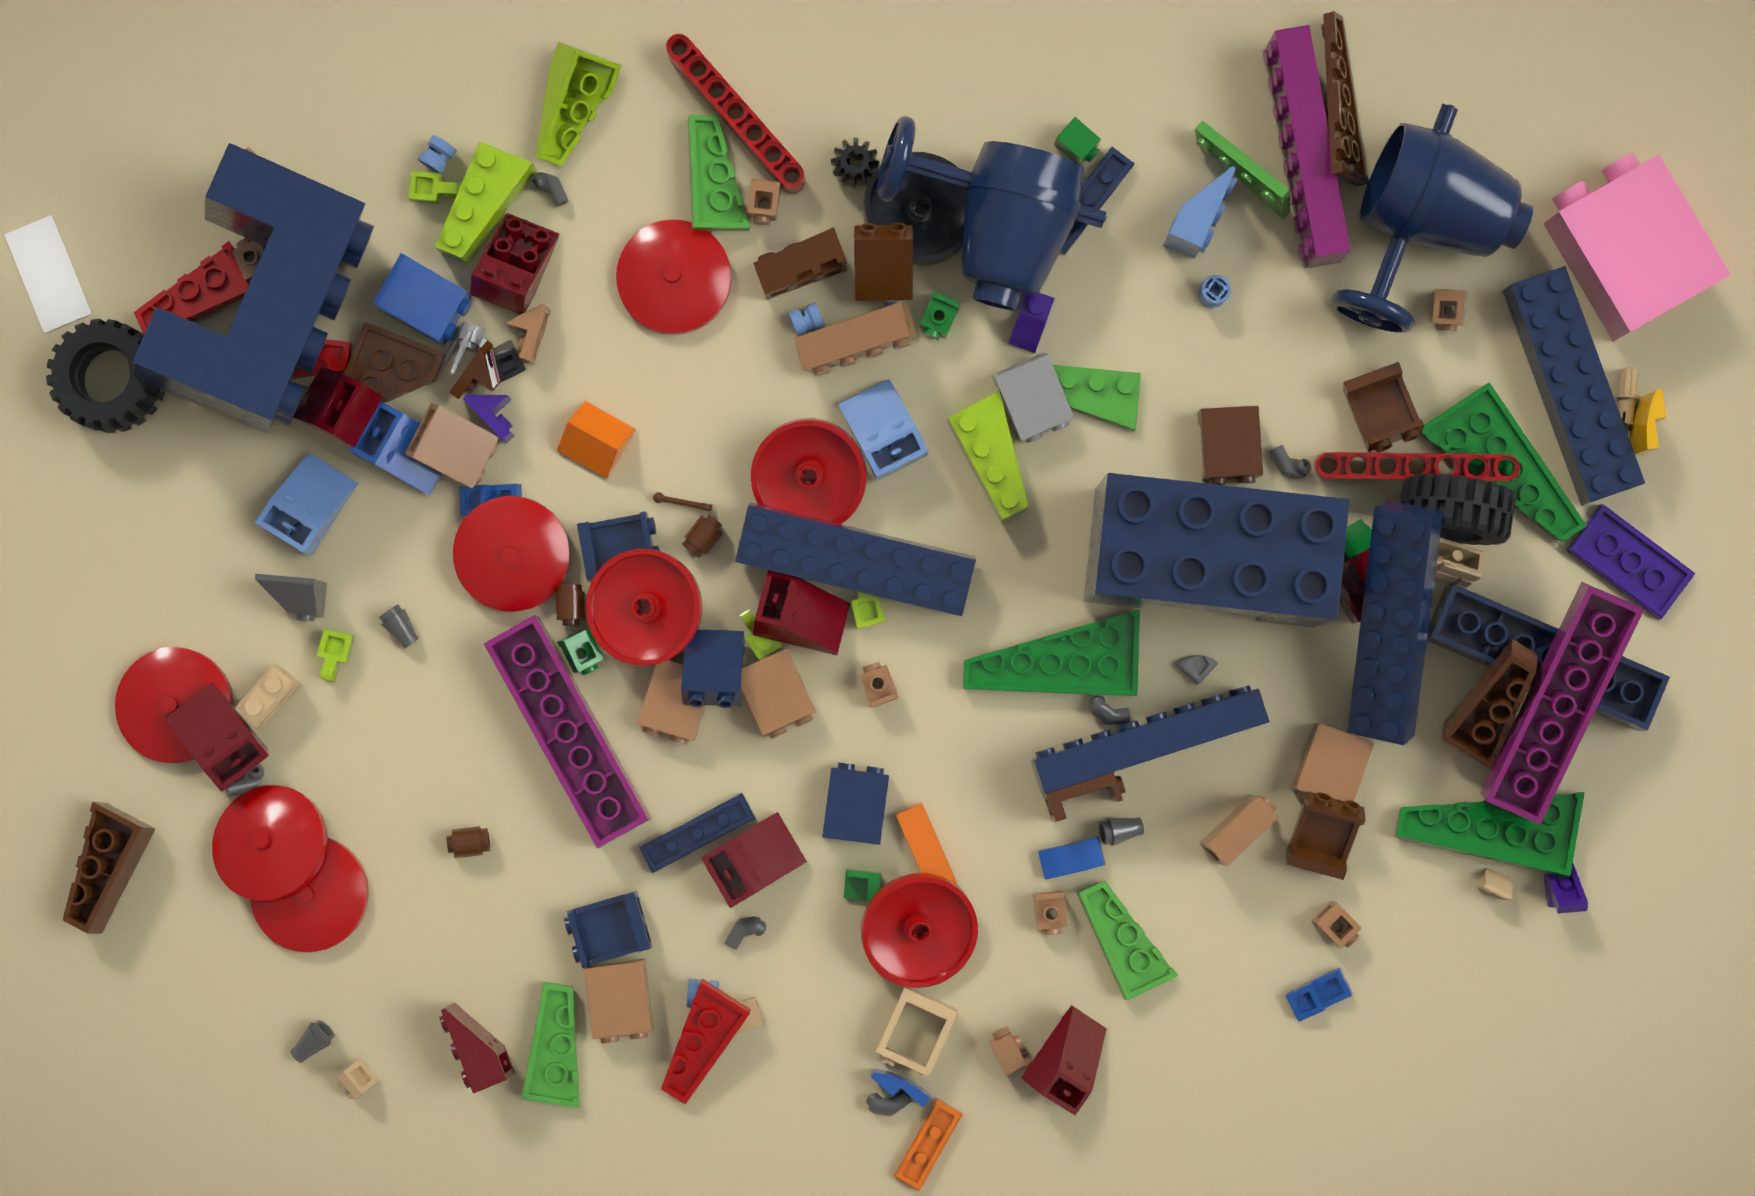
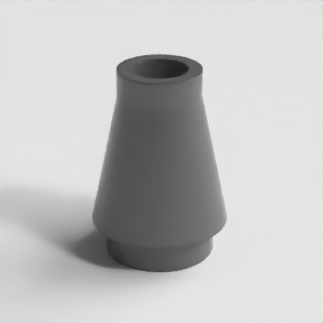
(399, 626)
(1117, 830)
(313, 1040)

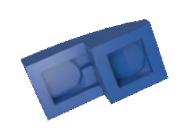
(472, 498)
(1071, 858)
(1319, 994)
(892, 1083)

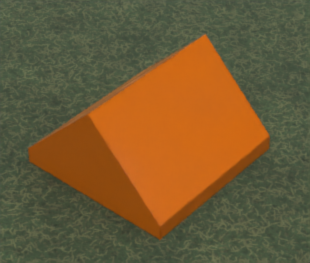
(595, 439)

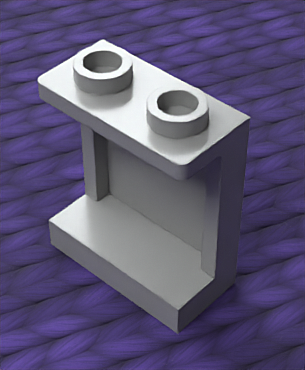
(1033, 397)

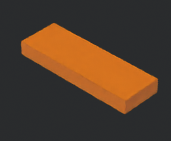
(924, 842)
(928, 1144)

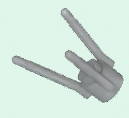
(468, 339)

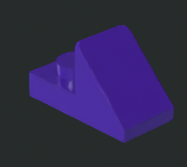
(1031, 322)
(487, 407)
(1565, 893)

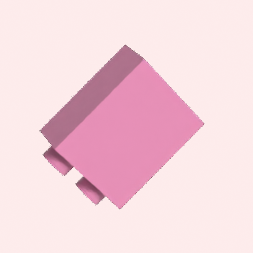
(1634, 244)

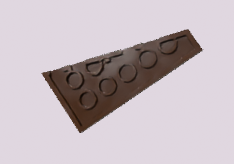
(1341, 109)

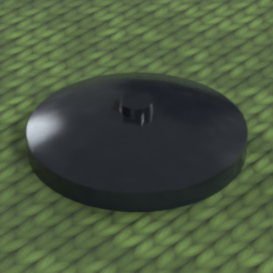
(928, 205)

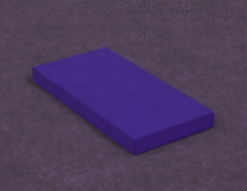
(1630, 561)

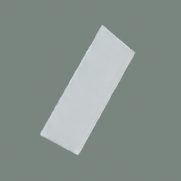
(47, 274)

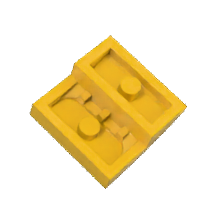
(1647, 412)

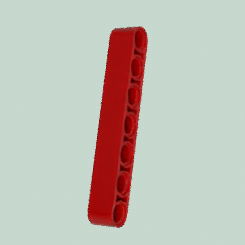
(729, 101)
(1430, 465)

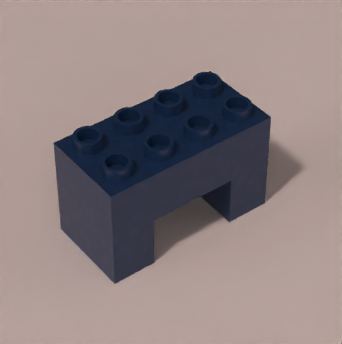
(297, 279)
(1216, 549)

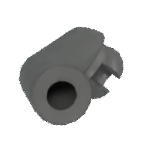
(549, 184)
(1288, 465)
(1106, 714)
(246, 782)
(745, 927)
(887, 1106)

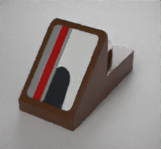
(481, 370)

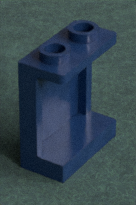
(611, 537)
(713, 669)
(856, 804)
(608, 929)

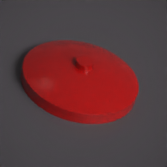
(673, 277)
(809, 470)
(511, 553)
(644, 607)
(156, 688)
(269, 843)
(324, 910)
(919, 930)

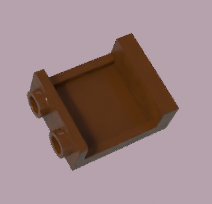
(883, 262)
(1383, 408)
(1231, 444)
(1053, 799)
(1324, 834)

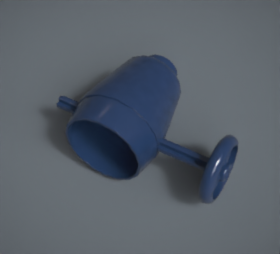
(1436, 197)
(1015, 210)

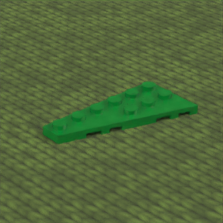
(1486, 427)
(1081, 660)
(1497, 833)

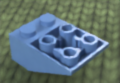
(1192, 224)
(883, 429)
(307, 504)

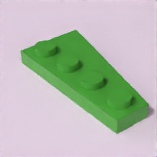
(1247, 171)
(712, 178)
(1102, 393)
(1128, 951)
(553, 1058)

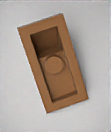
(533, 324)

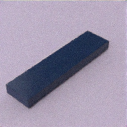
(1099, 188)
(697, 833)

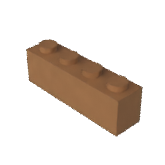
(856, 338)

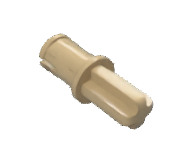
(1627, 394)

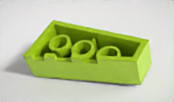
(481, 202)
(990, 452)

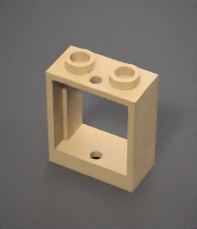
(929, 1004)

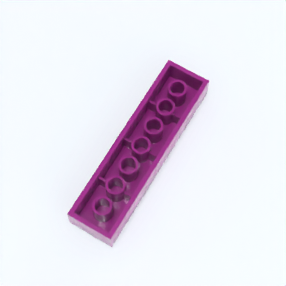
(1306, 147)
(1561, 702)
(567, 731)

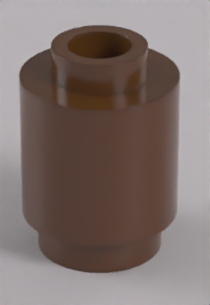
(702, 535)
(570, 604)
(468, 842)

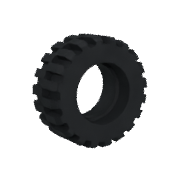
(69, 372)
(1472, 508)

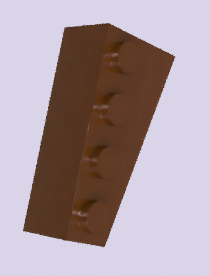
(1490, 707)
(106, 864)

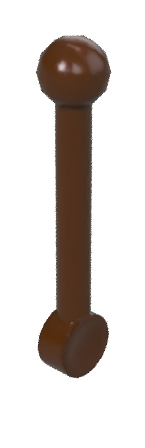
(658, 497)

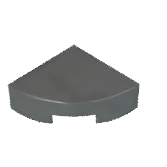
(1197, 667)

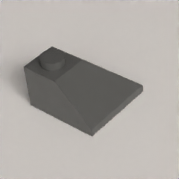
(296, 595)

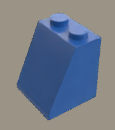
(423, 300)

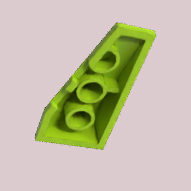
(572, 95)

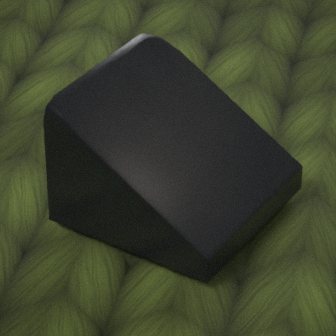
(508, 361)

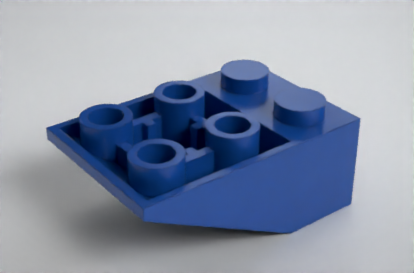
(385, 448)

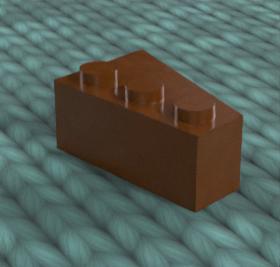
(800, 264)

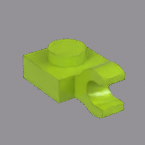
(429, 186)
(867, 610)
(760, 646)
(334, 648)

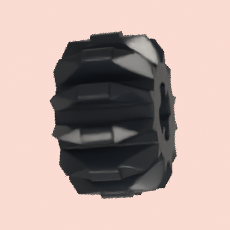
(859, 153)

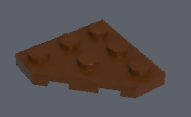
(392, 363)

